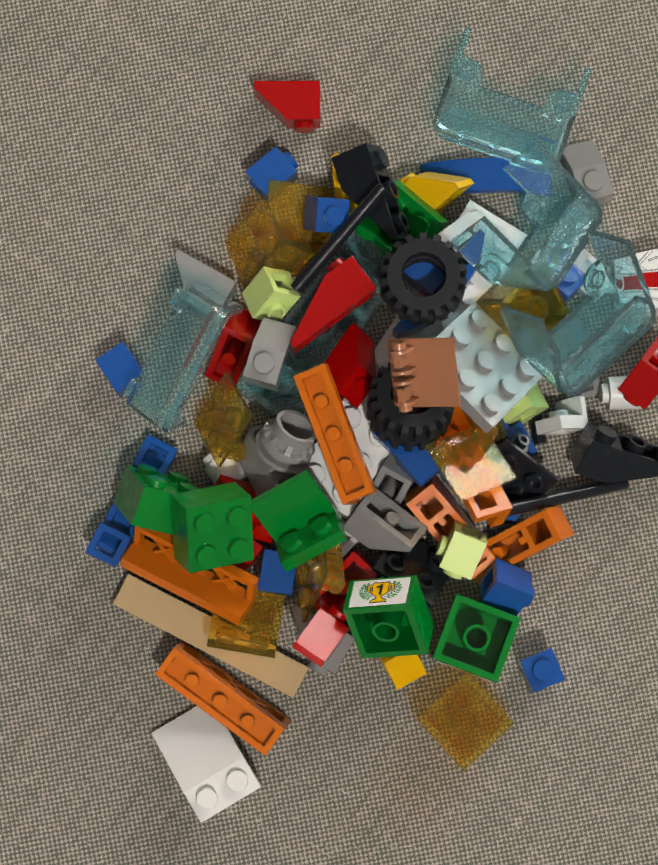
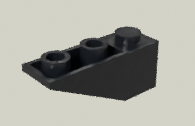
(358, 173)
(613, 456)

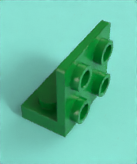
(419, 214)
(299, 519)

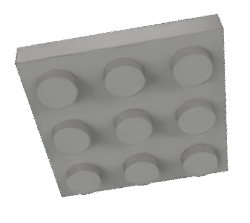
(488, 367)

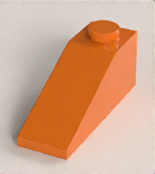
(439, 511)
(530, 537)

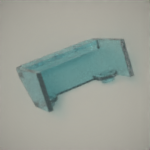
(497, 121)
(560, 218)
(598, 329)
(179, 355)

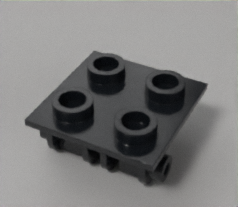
(531, 476)
(420, 562)

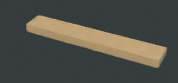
(193, 628)

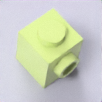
(270, 294)
(461, 551)

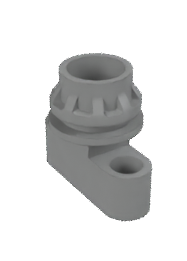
(278, 450)

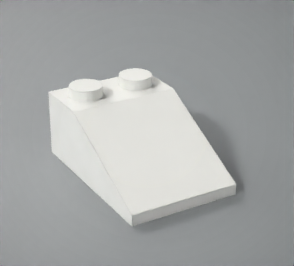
(205, 762)

